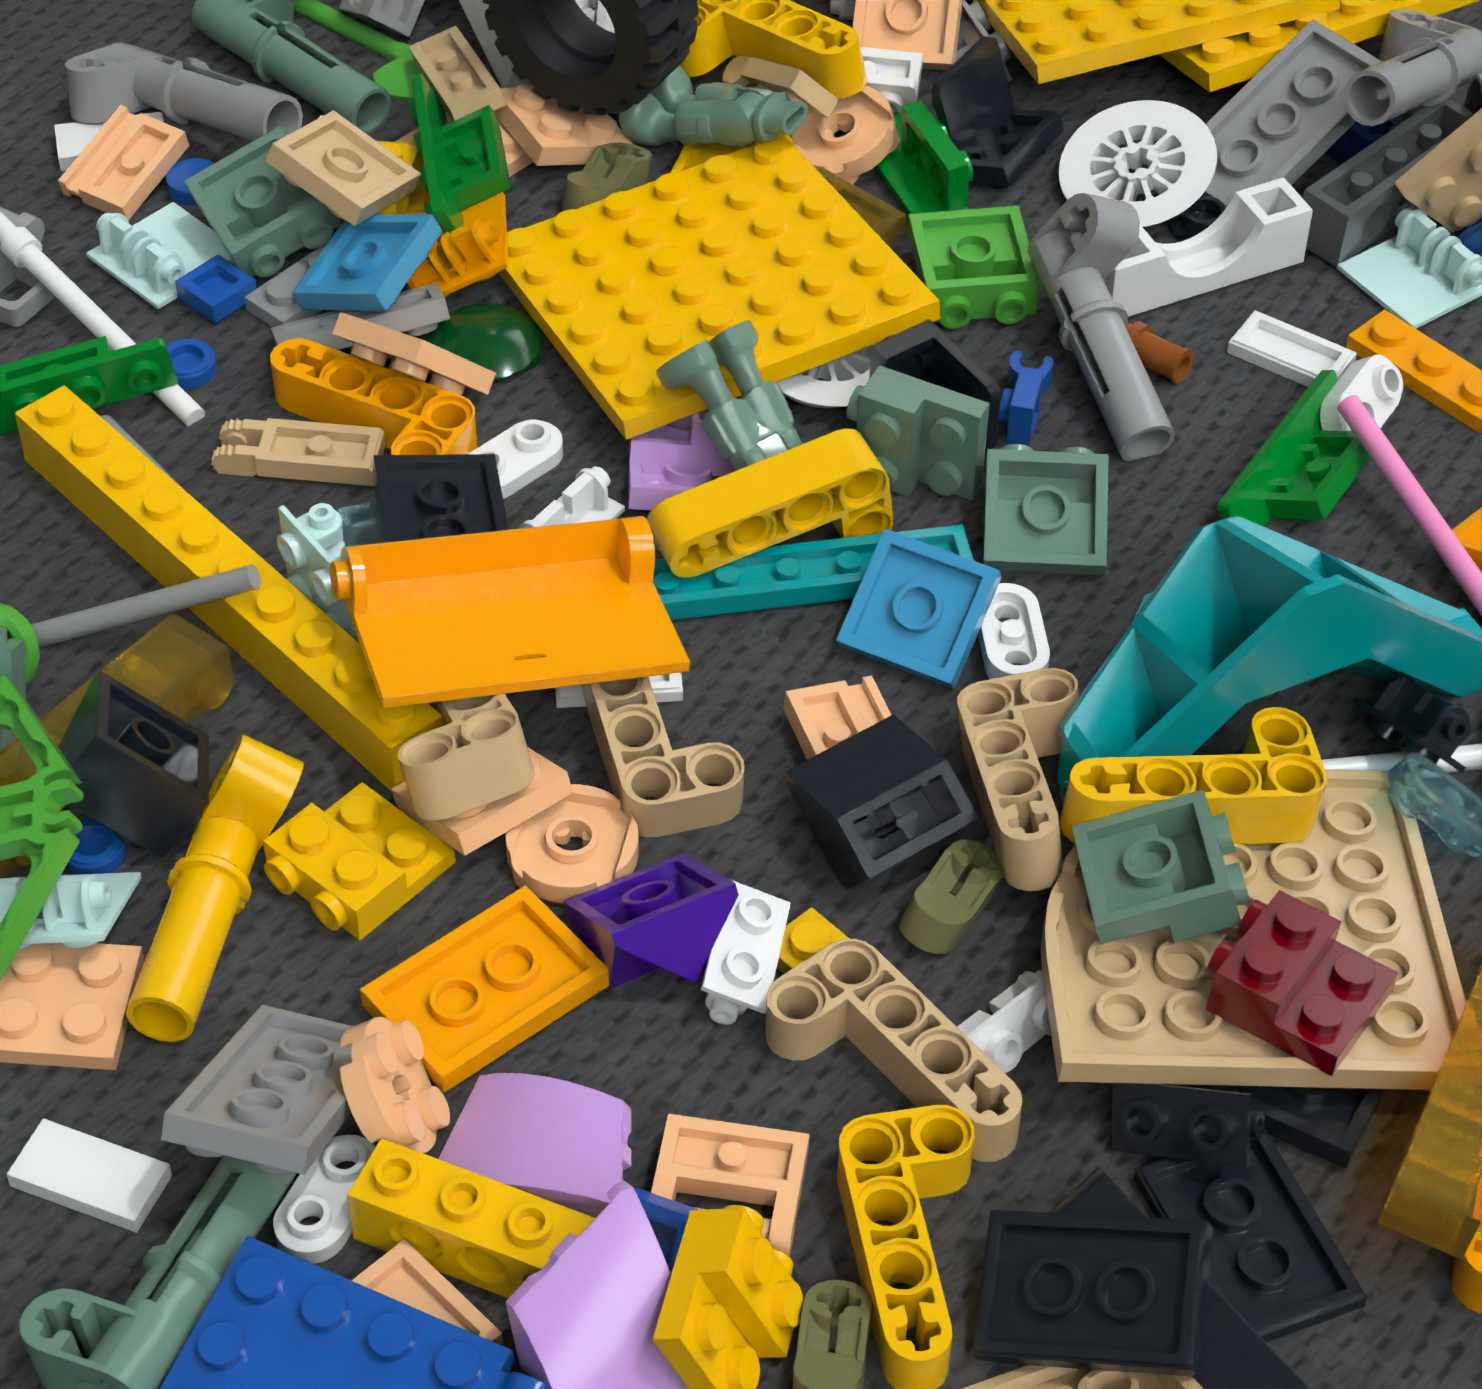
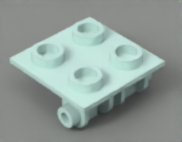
(154, 251)
(1417, 271)
(308, 549)
(78, 908)

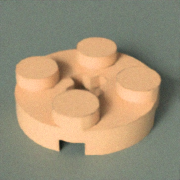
(864, 147)
(559, 874)
(390, 1085)

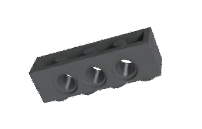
(1360, 197)

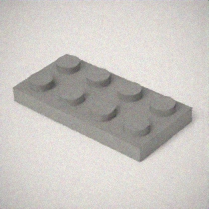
(1286, 113)
(267, 1094)

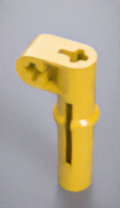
(210, 888)

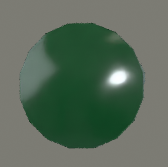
(491, 337)

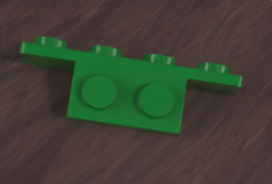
(460, 158)
(926, 167)
(89, 372)
(1299, 467)

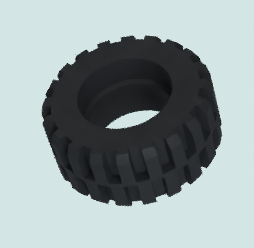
(585, 64)

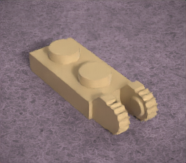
(780, 78)
(299, 450)

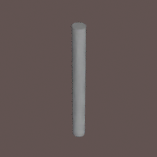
(147, 605)

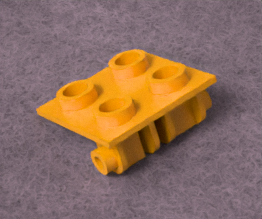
(468, 252)

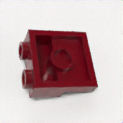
(1297, 982)

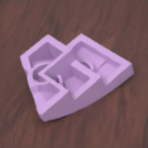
(671, 461)
(544, 1138)
(597, 1306)

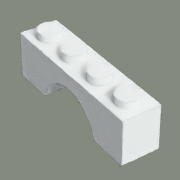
(1255, 235)

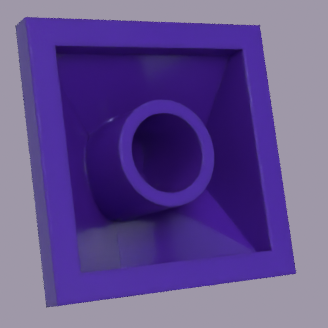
(655, 918)

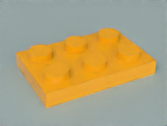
(488, 986)

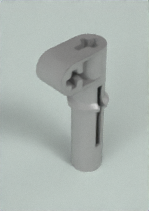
(1420, 65)
(181, 89)
(1072, 260)

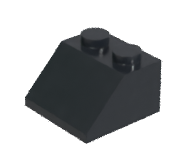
(136, 765)

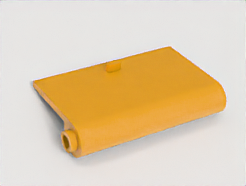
(508, 610)

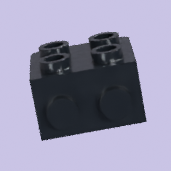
(982, 120)
(939, 359)

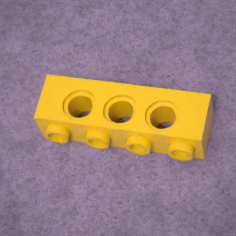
(457, 1218)

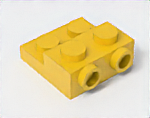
(354, 860)
(727, 1301)

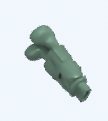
(712, 115)
(740, 428)

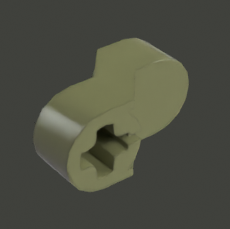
(609, 170)
(951, 897)
(835, 1321)

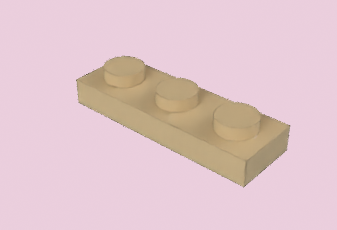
(456, 73)

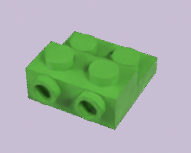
(975, 264)

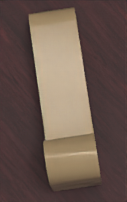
(1003, 734)
(467, 760)
(656, 770)
(862, 996)

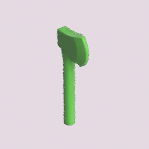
(392, 76)

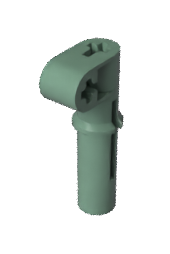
(277, 49)
(142, 1339)

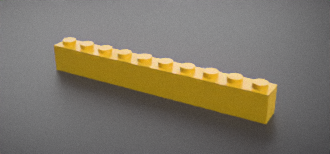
(182, 541)

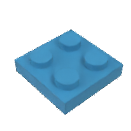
(367, 263)
(919, 608)

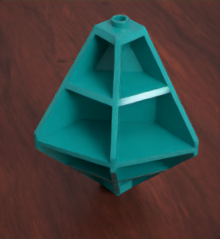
(1248, 619)

